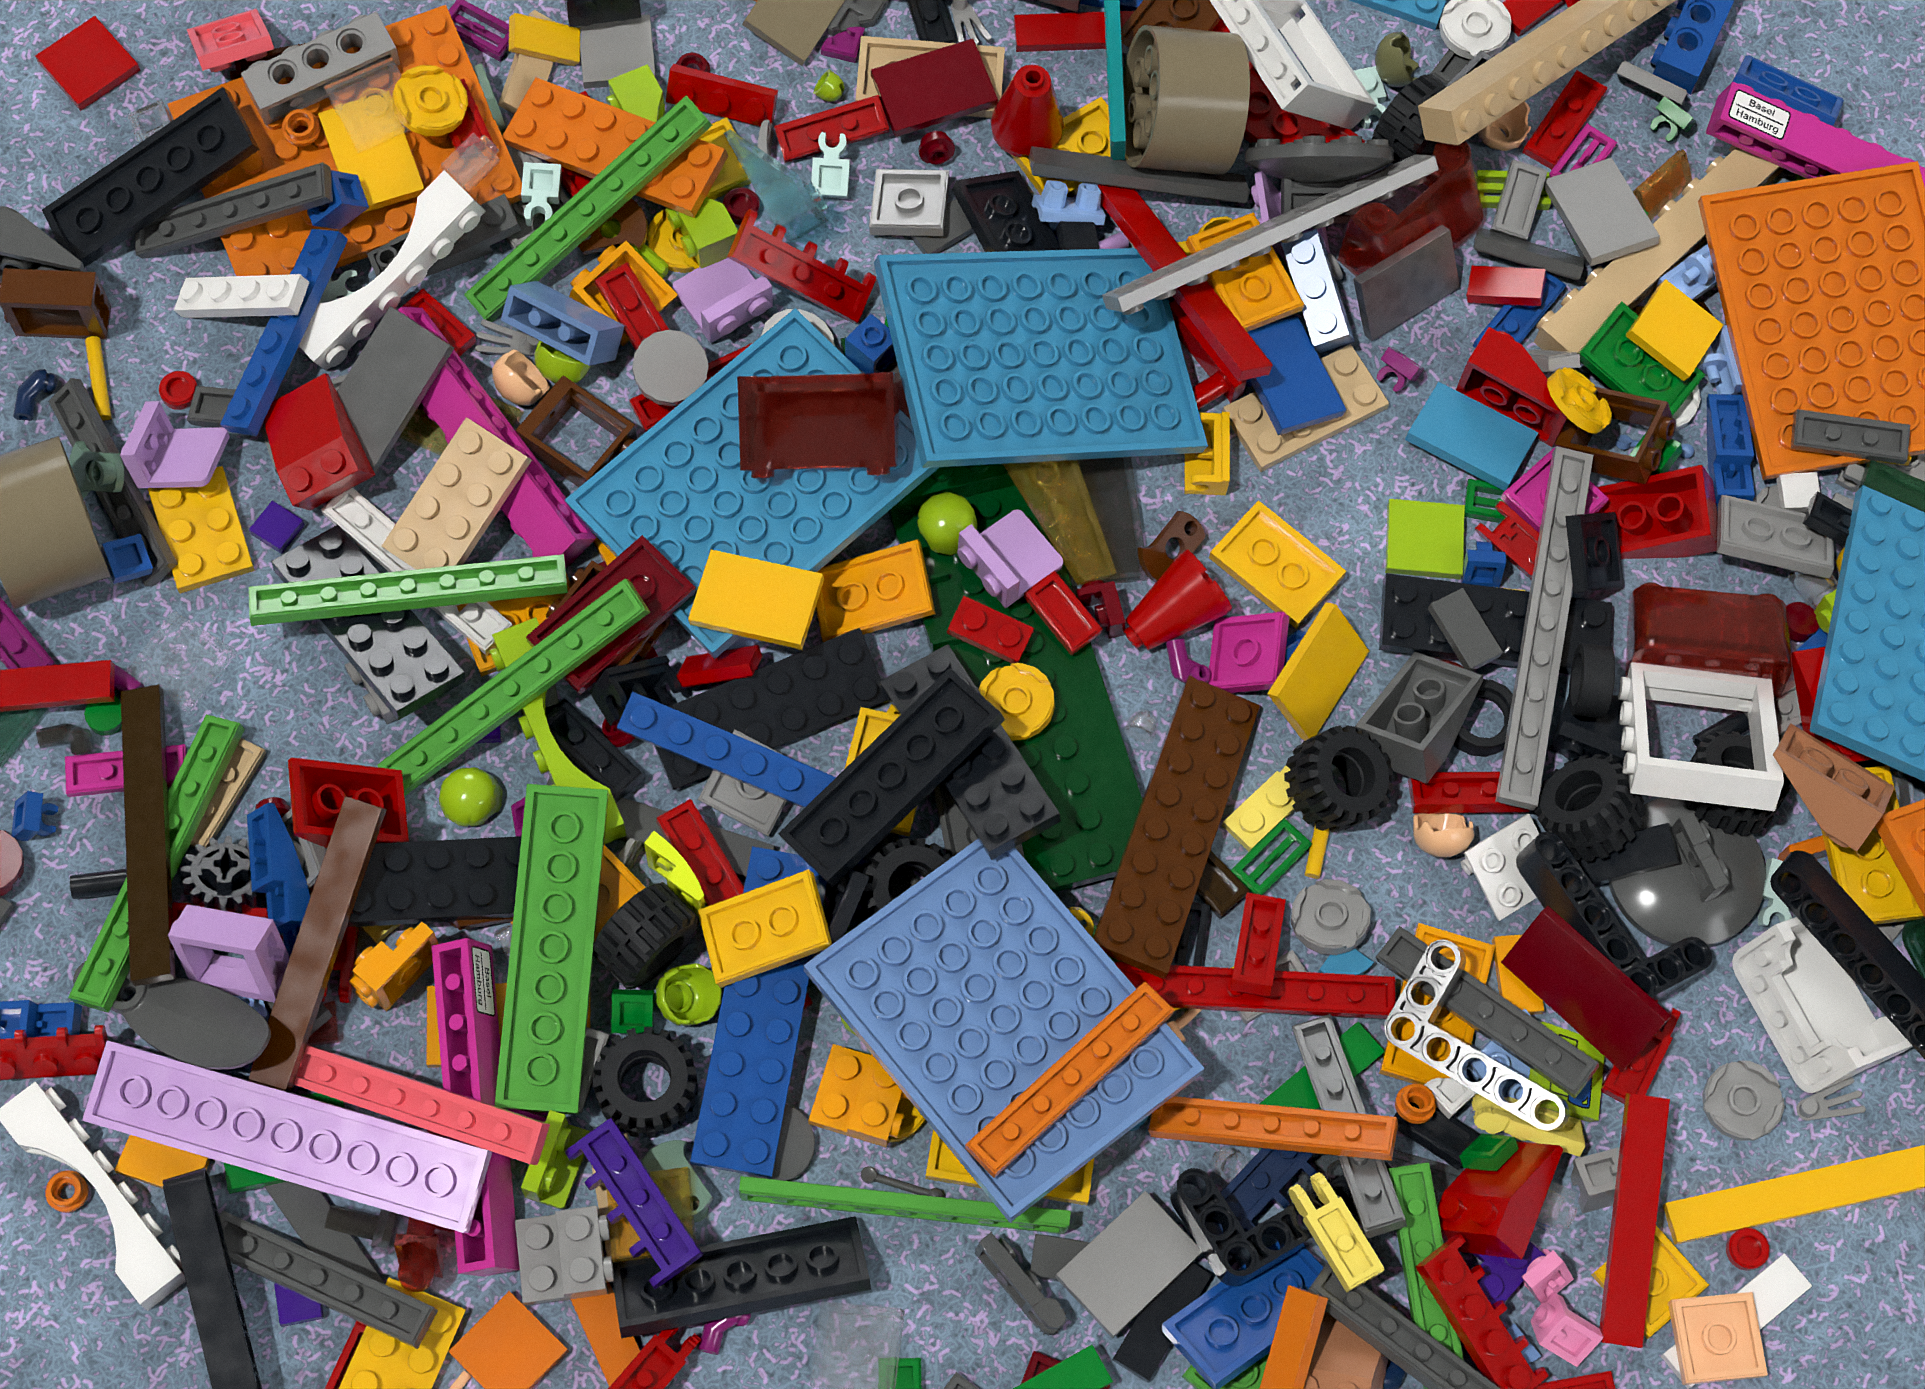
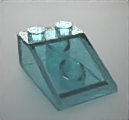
(782, 191)

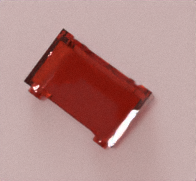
(1449, 201)
(818, 422)
(1710, 632)

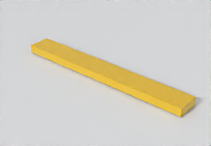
(1796, 1195)

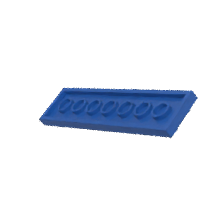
(754, 1050)

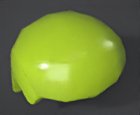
(555, 364)
(943, 519)
(470, 796)
(688, 995)

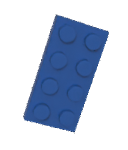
(1236, 1324)

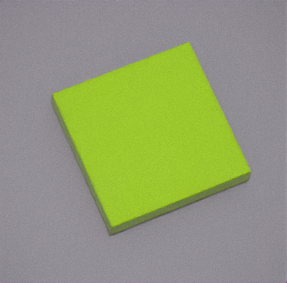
(1424, 539)

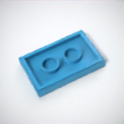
(1471, 436)

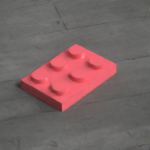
(230, 40)

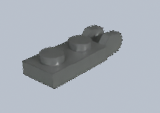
(1020, 1285)

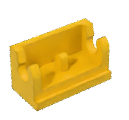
(1210, 471)

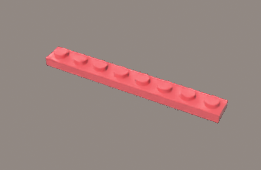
(422, 1105)

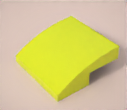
(672, 866)

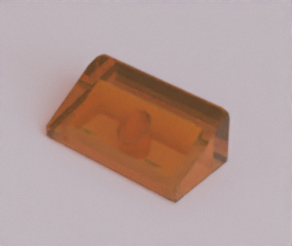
(1664, 184)

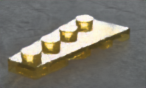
(1066, 514)

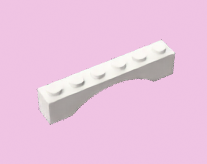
(440, 219)
(141, 1259)

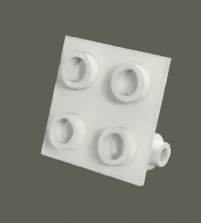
(1496, 867)

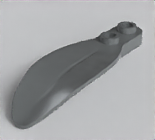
(193, 1022)

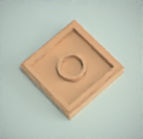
(1717, 1338)

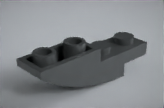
(494, 225)

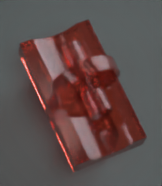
(418, 1256)

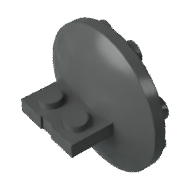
(1316, 168)
(1704, 895)

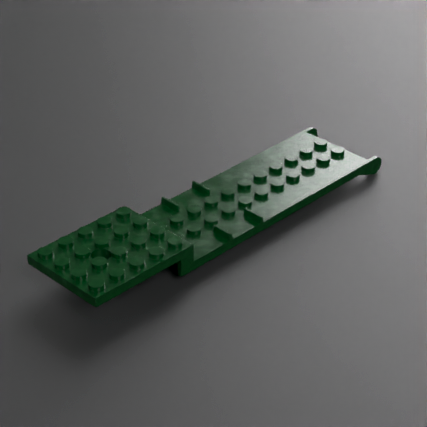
(1081, 749)

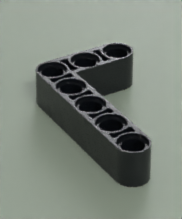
(1566, 889)
(1234, 1239)

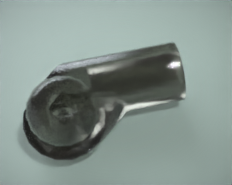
(65, 733)

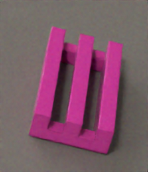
(1598, 137)

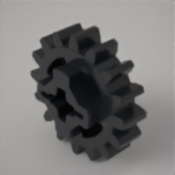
(205, 872)

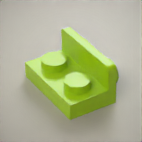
(555, 1174)

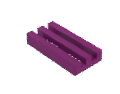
(471, 39)

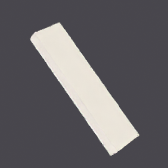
(1772, 1293)

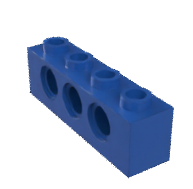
(1684, 66)

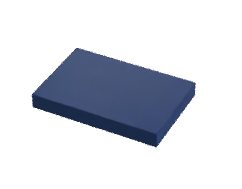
(1789, 89)
(1298, 385)

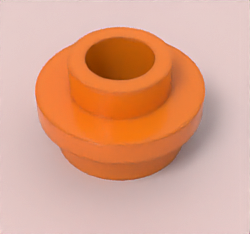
(300, 118)
(1419, 1095)
(58, 1182)

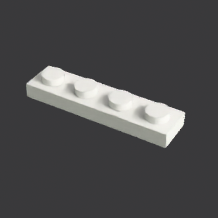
(241, 296)

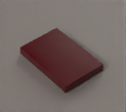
(934, 87)

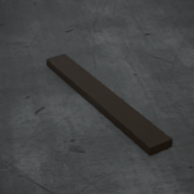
(147, 835)

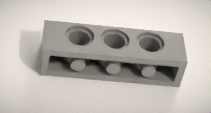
(308, 84)

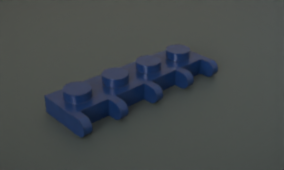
(1259, 1184)

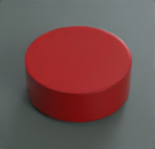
(177, 390)
(1747, 1249)

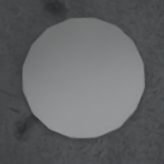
(669, 367)
(1330, 917)
(1733, 1110)

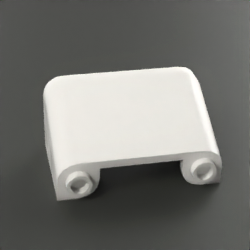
(1812, 1008)

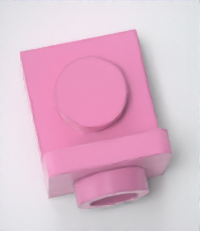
(1546, 1276)
(1564, 1331)

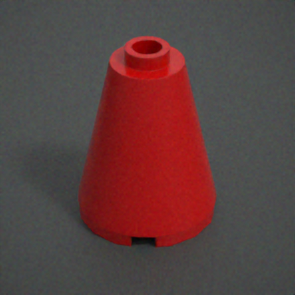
(1027, 113)
(1176, 604)

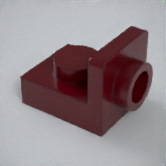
(1109, 611)

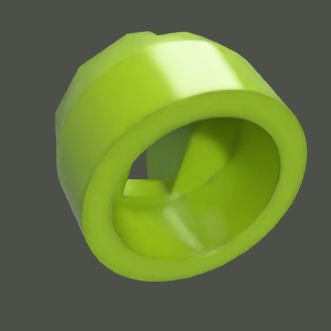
(829, 87)

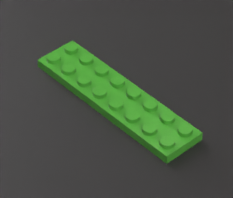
(552, 949)

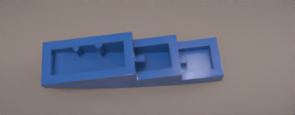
(1729, 447)
(277, 871)
(38, 1019)

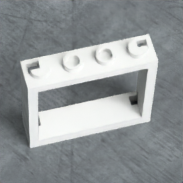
(1336, 91)
(1692, 780)

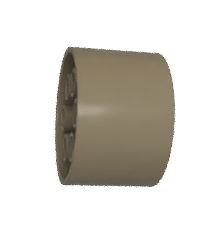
(1185, 99)
(44, 526)

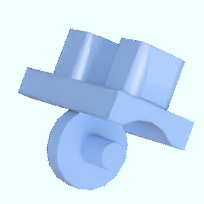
(1055, 205)
(1693, 275)
(1721, 365)

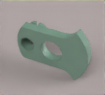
(490, 98)
(96, 469)
(671, 1156)

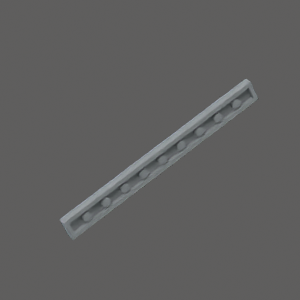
(1258, 239)
(1543, 633)

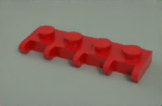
(800, 270)
(51, 1055)
(1476, 1319)

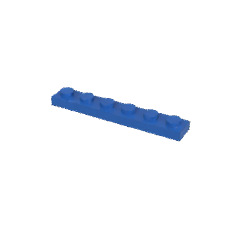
(283, 336)
(722, 751)

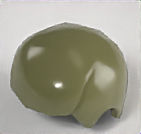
(1394, 60)

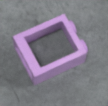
(256, 938)

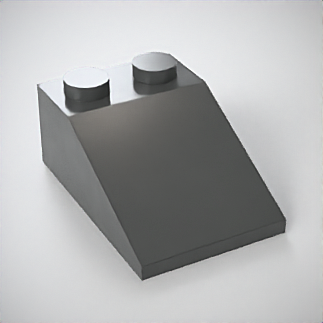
(29, 247)
(1421, 714)

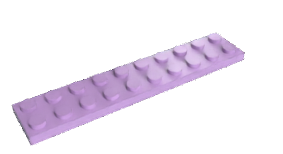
(288, 1136)

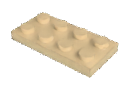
(883, 51)
(1356, 389)
(457, 499)

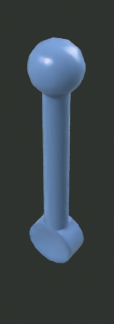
(1625, 442)

